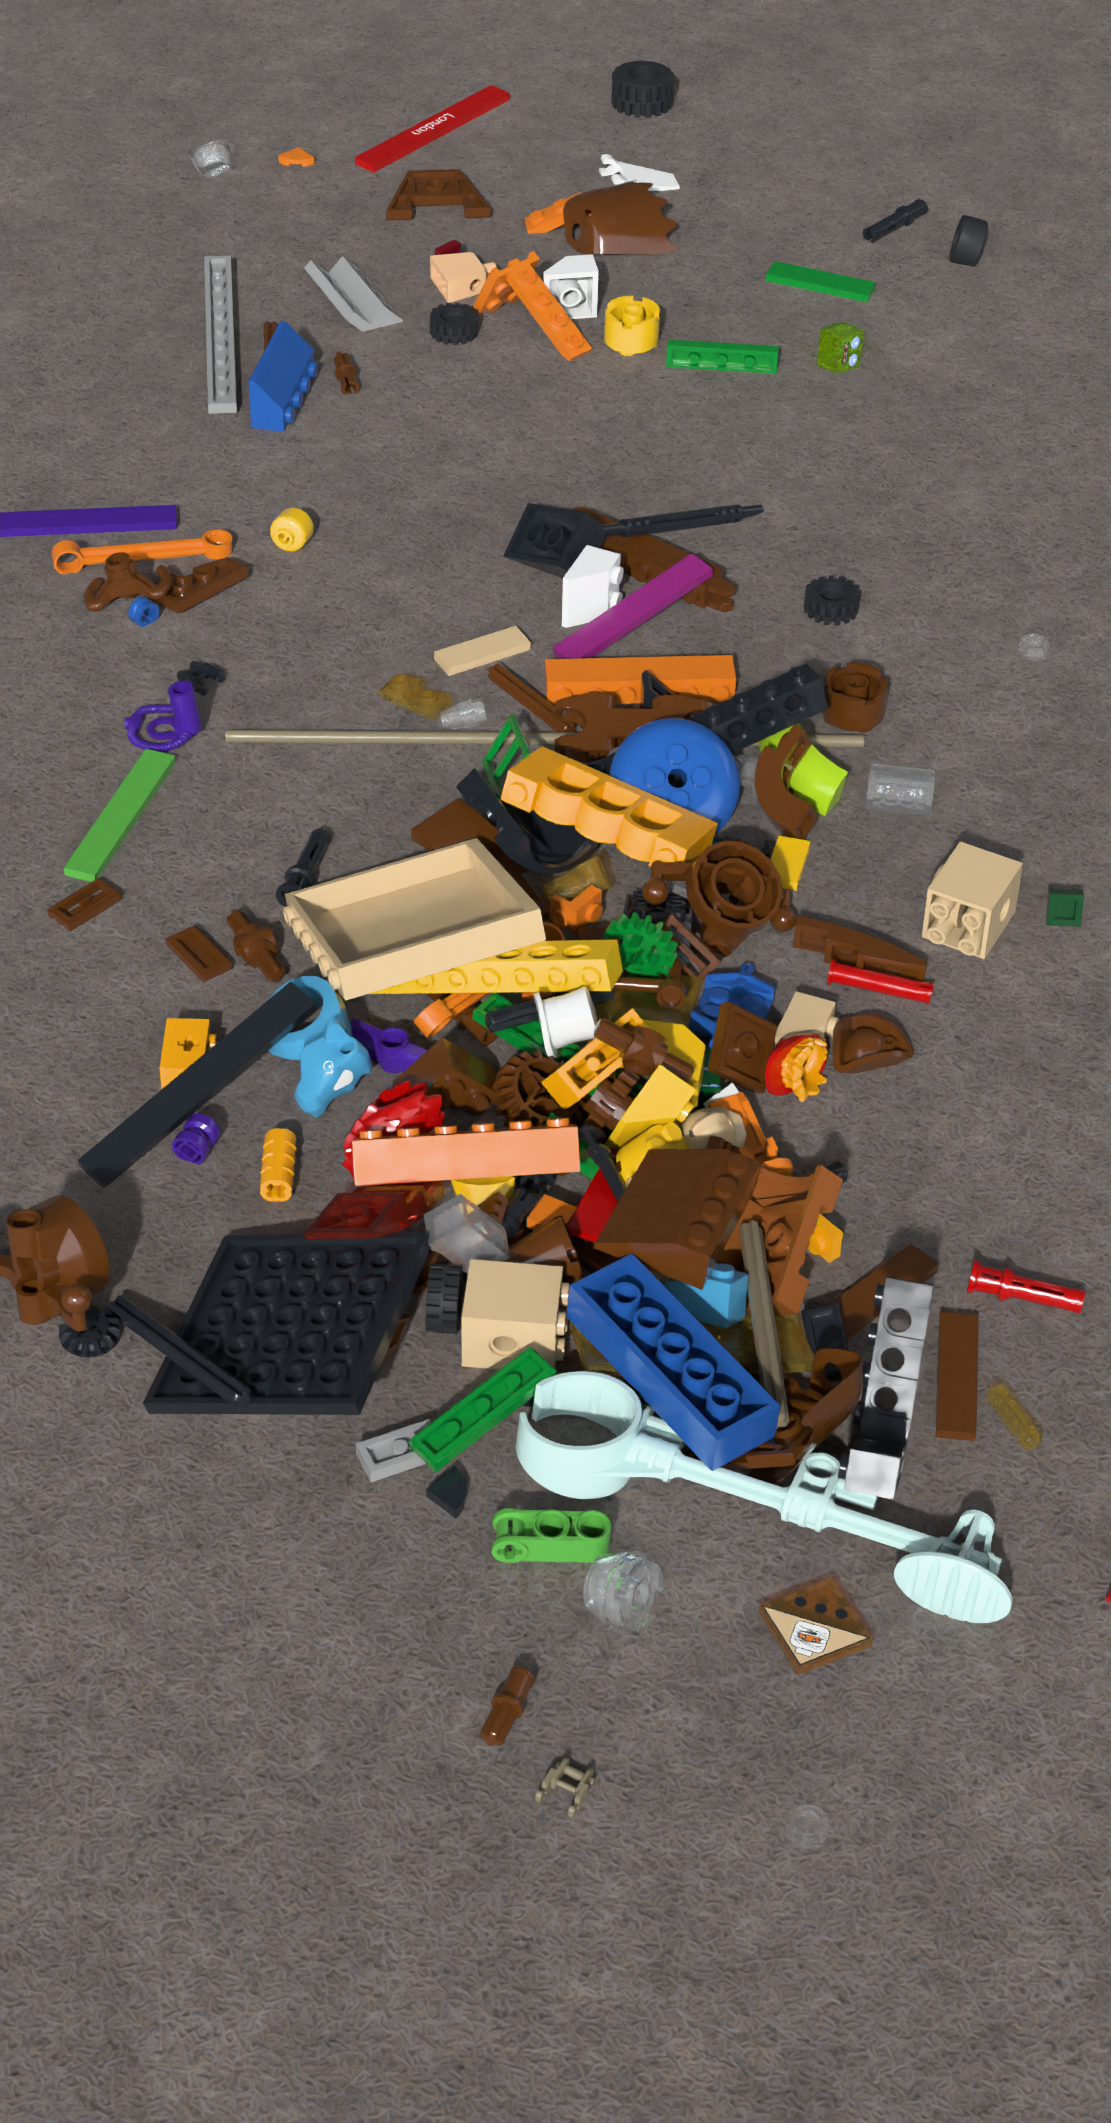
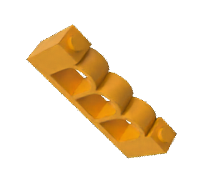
(606, 809)

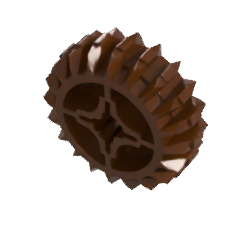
(520, 1084)

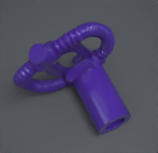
(185, 720)

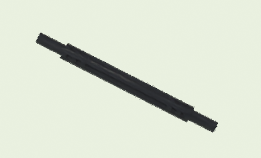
(678, 520)

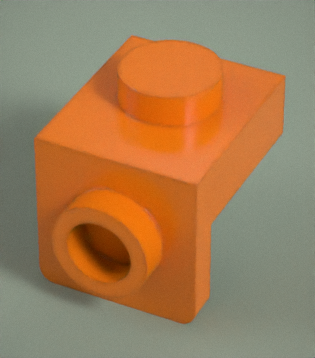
(579, 912)

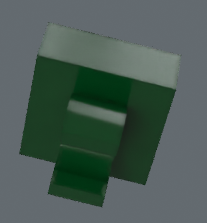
(1064, 907)

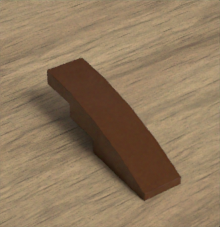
(856, 949)

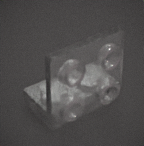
(900, 789)

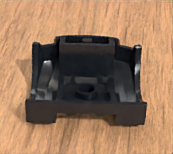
(526, 835)

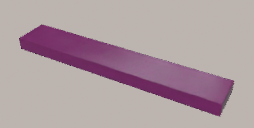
(634, 609)

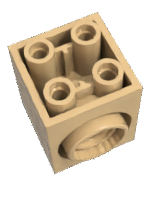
(971, 900)
(512, 1309)

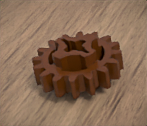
(611, 1100)

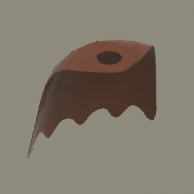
(621, 221)
(830, 1410)

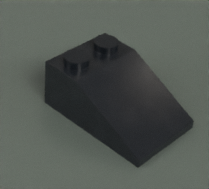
(552, 538)

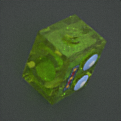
(840, 347)

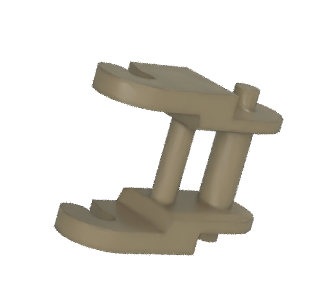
(554, 1778)

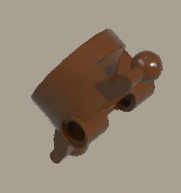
(723, 870)
(54, 1262)

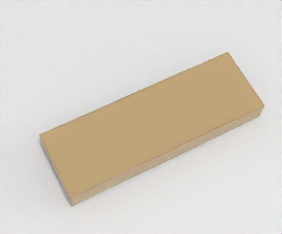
(482, 650)

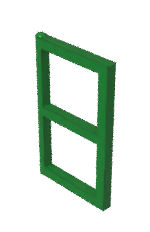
(519, 740)

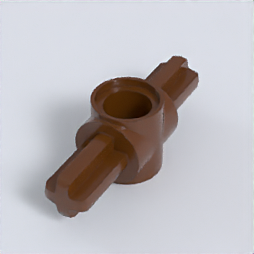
(255, 945)
(641, 1049)

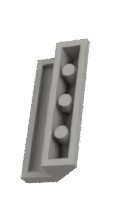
(354, 295)

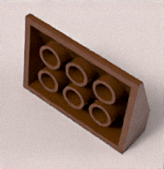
(681, 1211)

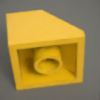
(660, 1101)

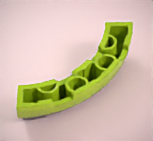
(815, 777)

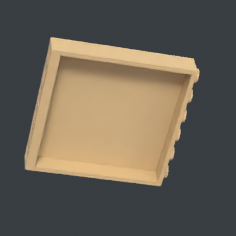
(412, 918)

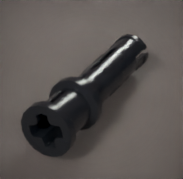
(315, 845)

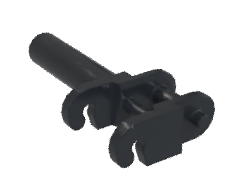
(603, 1158)

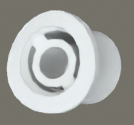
(566, 1019)

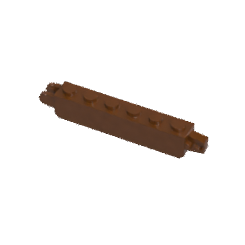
(649, 557)

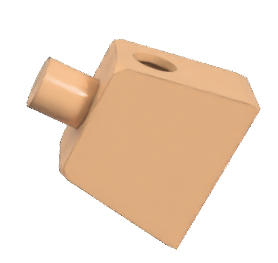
(459, 274)

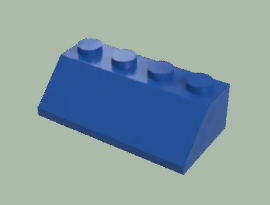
(281, 379)

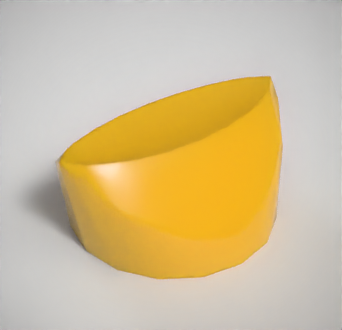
(480, 1189)

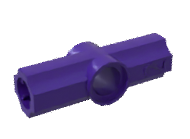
(387, 1046)

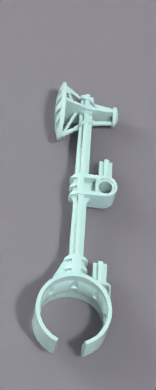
(935, 1574)

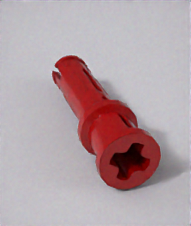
(1006, 1284)

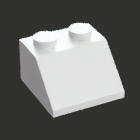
(574, 285)
(591, 586)

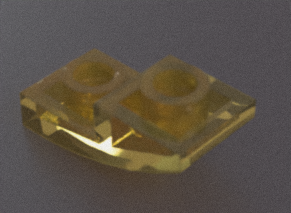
(410, 694)

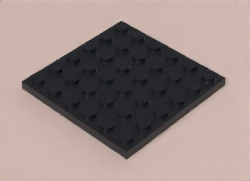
(294, 1322)

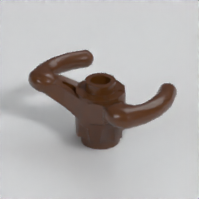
(124, 582)

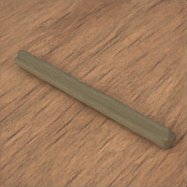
(763, 1317)

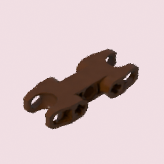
(609, 726)

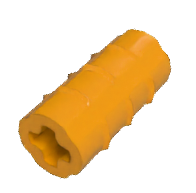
(278, 1165)

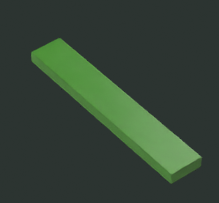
(119, 815)

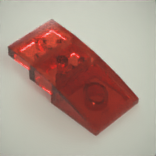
(375, 1210)

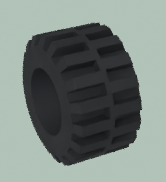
(642, 88)

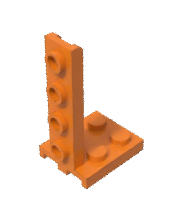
(522, 283)

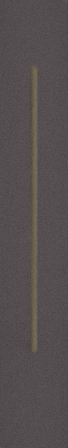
(453, 737)

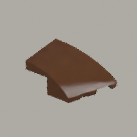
(458, 824)

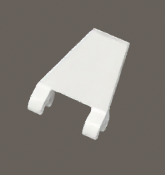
(661, 180)

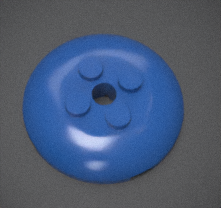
(684, 750)

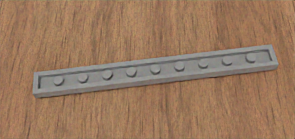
(220, 335)

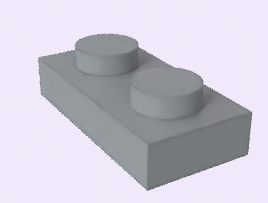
(390, 1452)

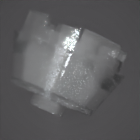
(622, 1590)

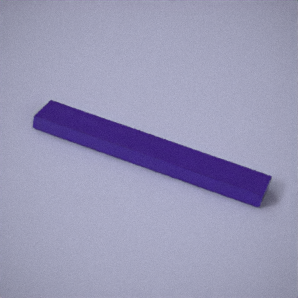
(88, 520)

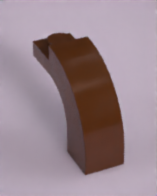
(772, 778)

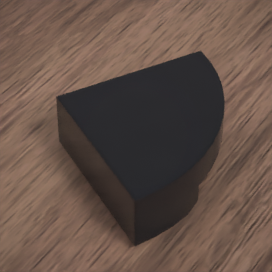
(449, 1492)

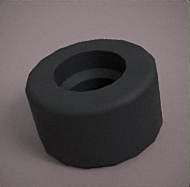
(968, 241)

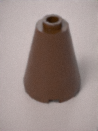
(550, 1246)

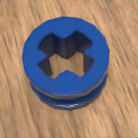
(141, 605)

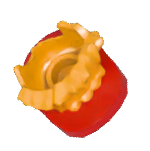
(793, 1058)

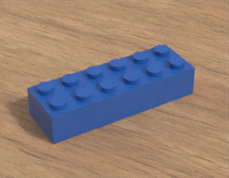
(672, 1362)

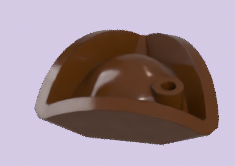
(868, 1044)

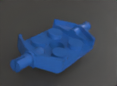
(733, 987)

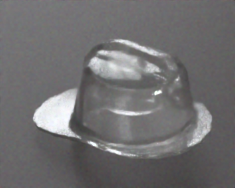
(210, 158)

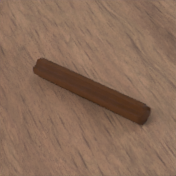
(528, 698)

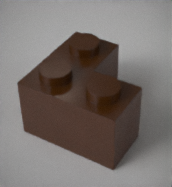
(453, 1075)

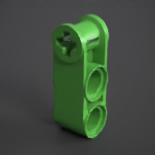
(550, 1535)

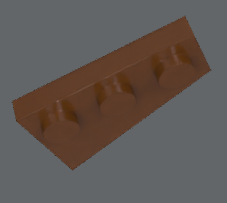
(202, 584)

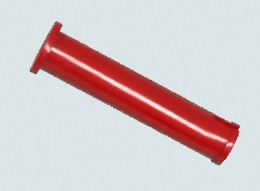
(880, 982)

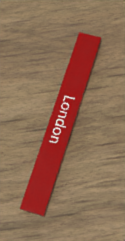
(432, 128)

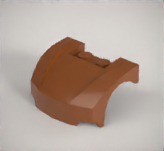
(787, 1215)

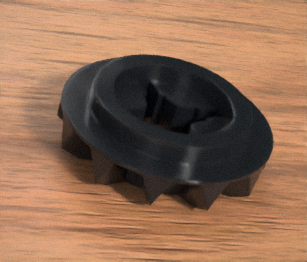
(92, 1343)

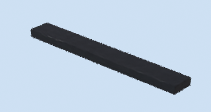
(196, 1085)

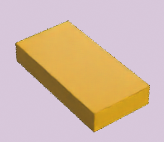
(790, 859)

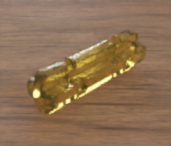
(1014, 1417)

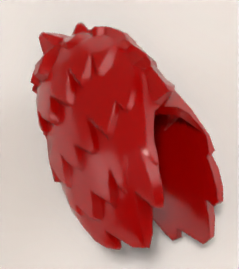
(394, 1109)

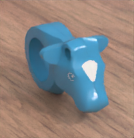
(326, 1049)

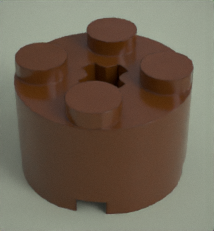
(855, 697)

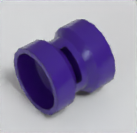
(196, 1139)

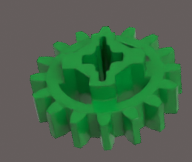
(643, 946)

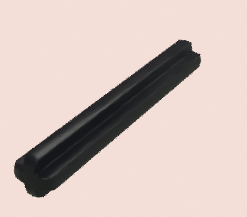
(527, 1011)

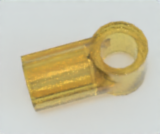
(580, 878)

